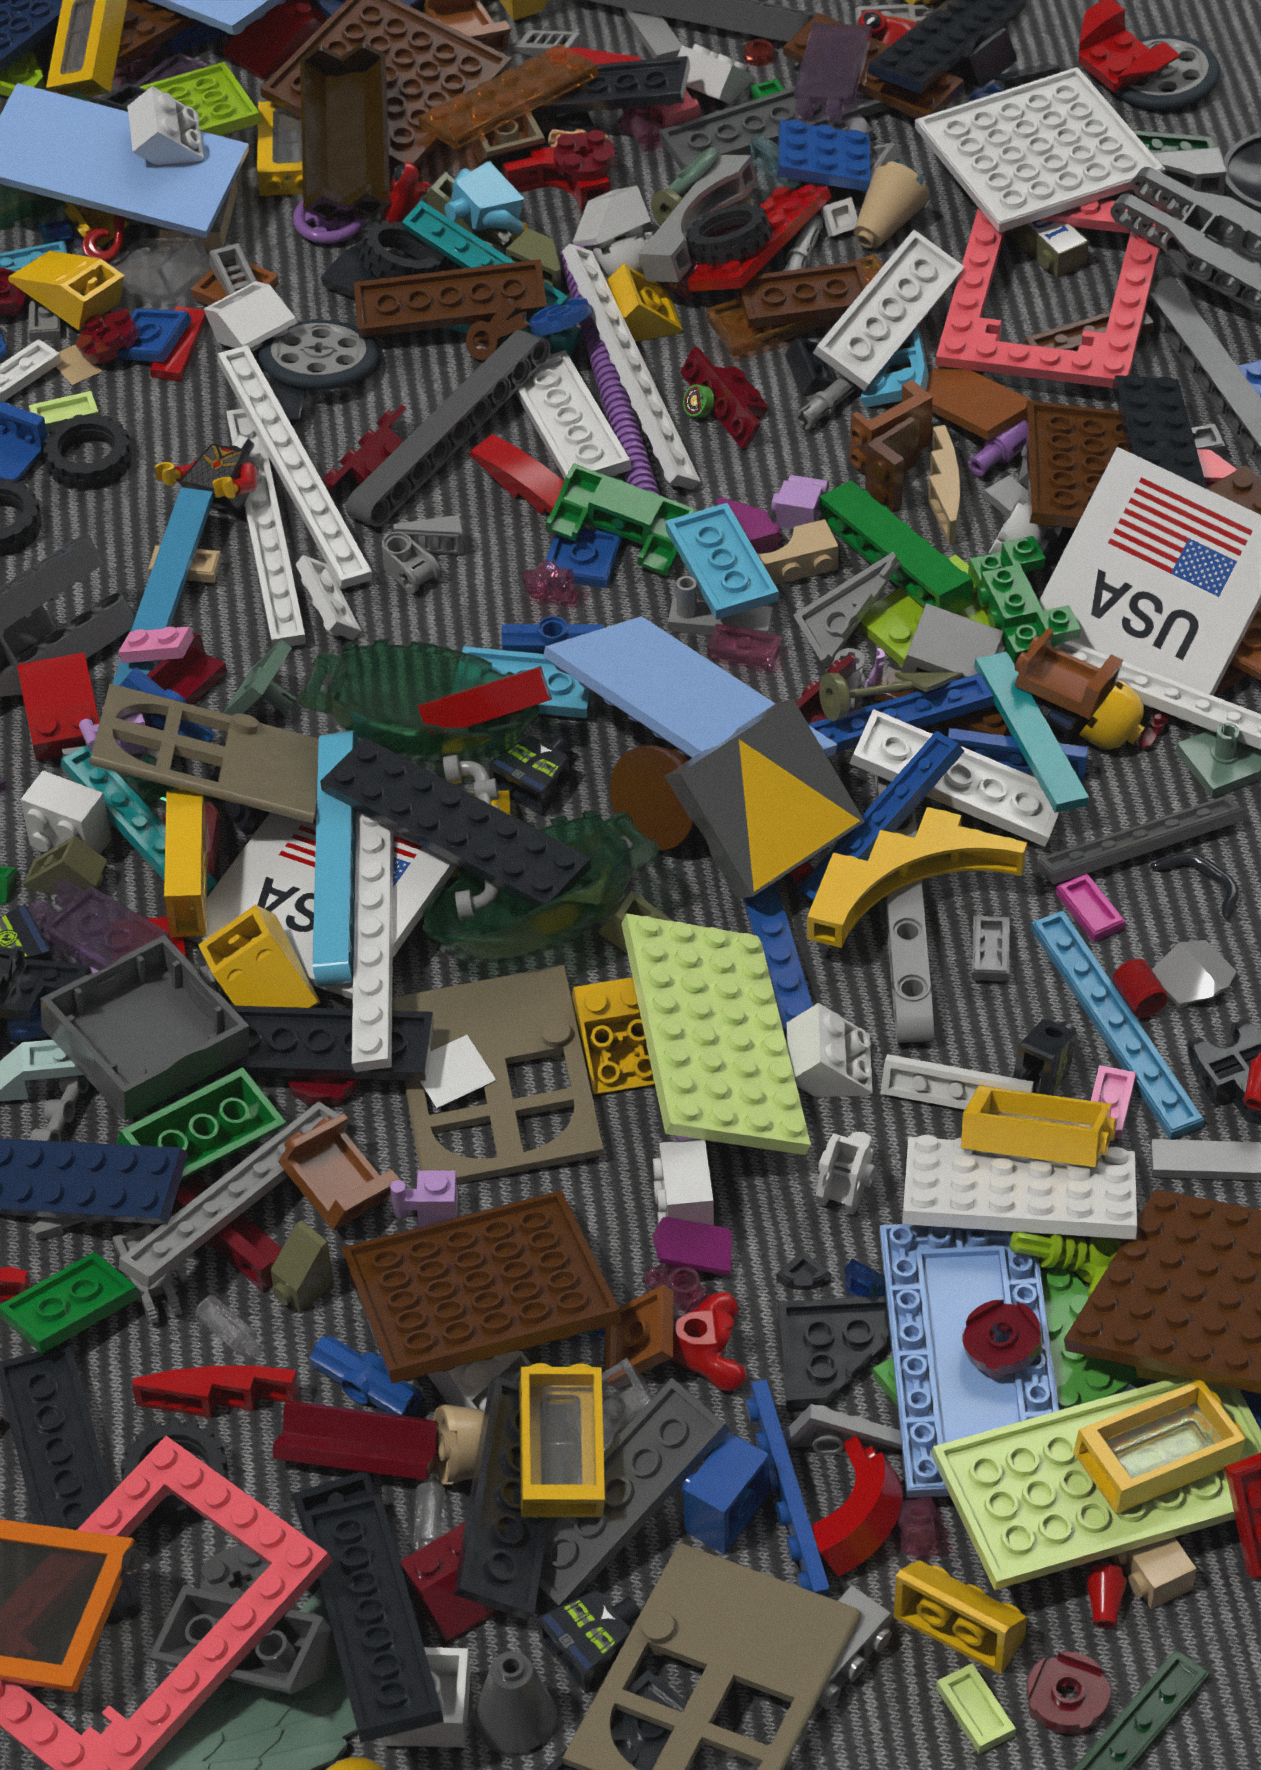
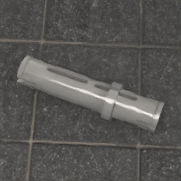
(799, 255)
(824, 402)

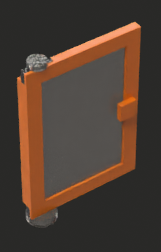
(56, 1599)

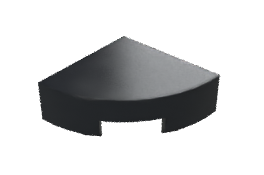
(803, 1273)

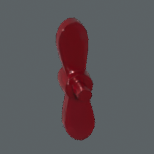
(1155, 729)

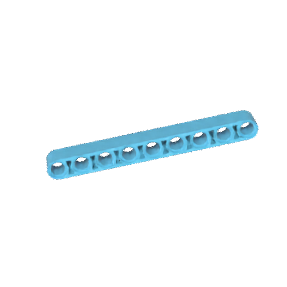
(334, 871)

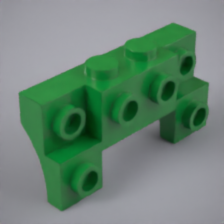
(619, 510)
(1011, 600)

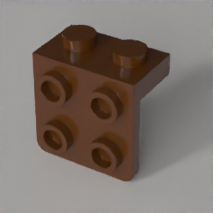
(889, 459)

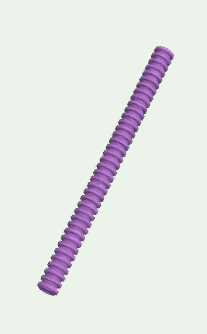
(614, 398)

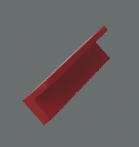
(191, 674)
(238, 1242)
(357, 1440)

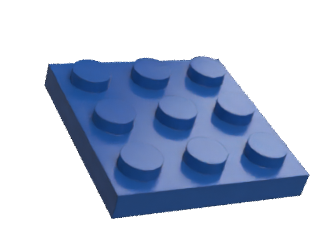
(823, 155)

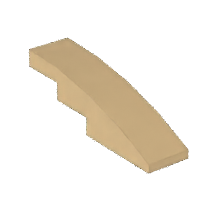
(944, 483)

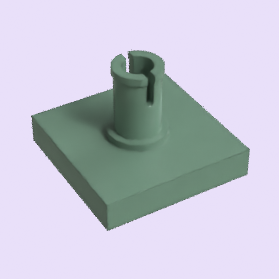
(260, 684)
(1221, 760)

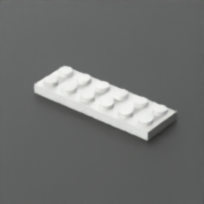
(888, 310)
(571, 419)
(971, 784)

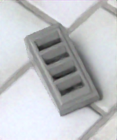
(547, 39)
(231, 255)
(441, 534)

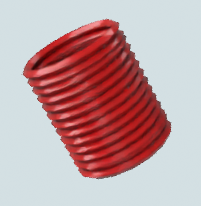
(1140, 988)

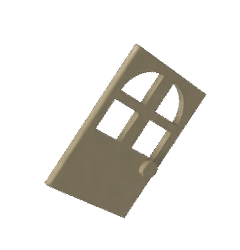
(258, 765)
(508, 1023)
(737, 1630)

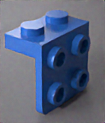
(20, 441)

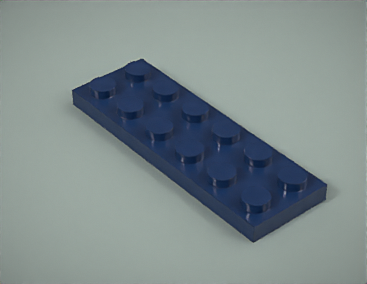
(89, 1180)

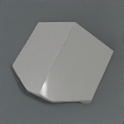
(1194, 973)

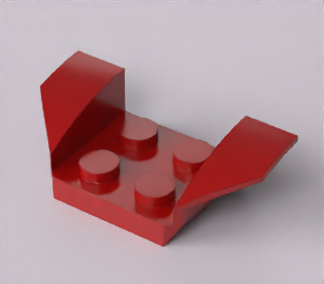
(1115, 53)

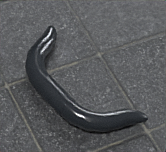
(1209, 869)

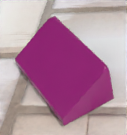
(693, 1245)

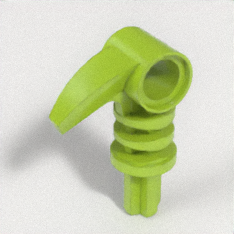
(1064, 1251)

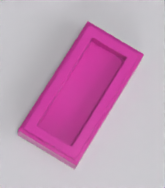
(1090, 907)

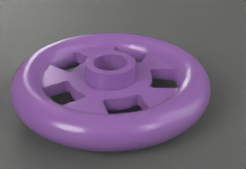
(320, 234)

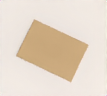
(75, 366)

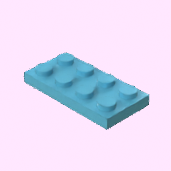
(722, 561)
(567, 694)

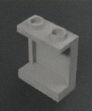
(950, 643)

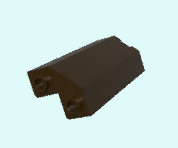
(344, 132)

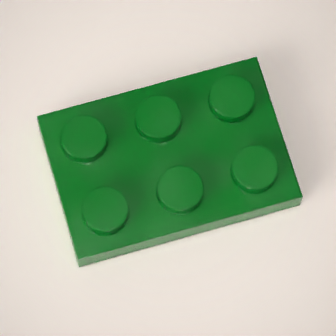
(68, 1302)

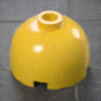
(1116, 719)

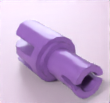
(999, 449)

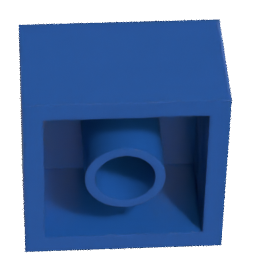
(725, 1492)

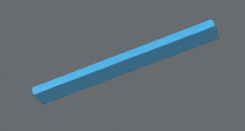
(170, 569)
(1117, 1025)

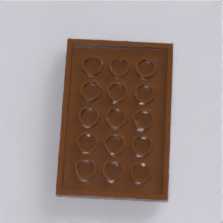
(1067, 458)

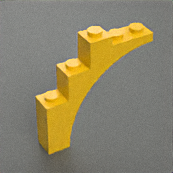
(897, 860)

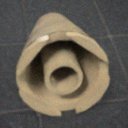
(889, 203)
(457, 1442)

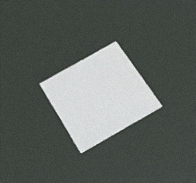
(455, 1071)

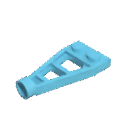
(888, 387)

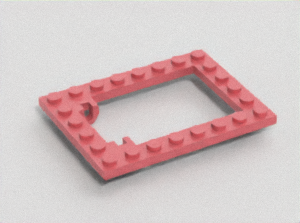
(975, 341)
(293, 1568)

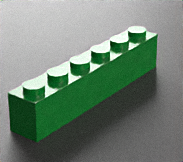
(877, 533)

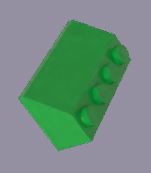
(209, 1122)

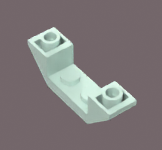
(32, 1062)

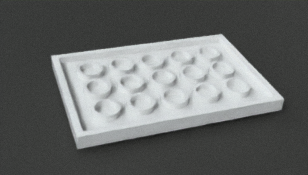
(1018, 1193)

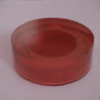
(758, 52)

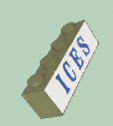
(1053, 244)

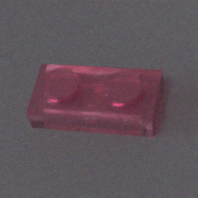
(744, 646)

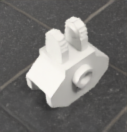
(845, 1170)

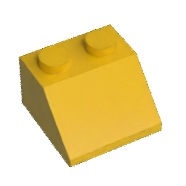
(643, 305)

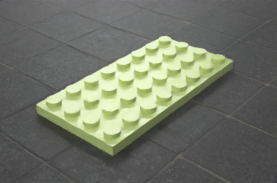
(714, 1035)
(1040, 1511)

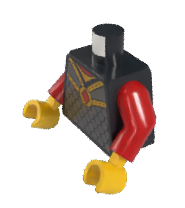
(221, 470)

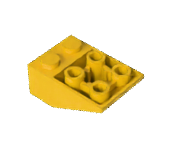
(71, 285)
(258, 963)
(612, 1036)

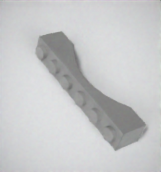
(1197, 169)
(724, 183)

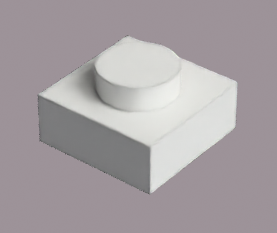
(839, 216)

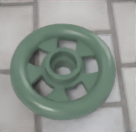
(694, 171)

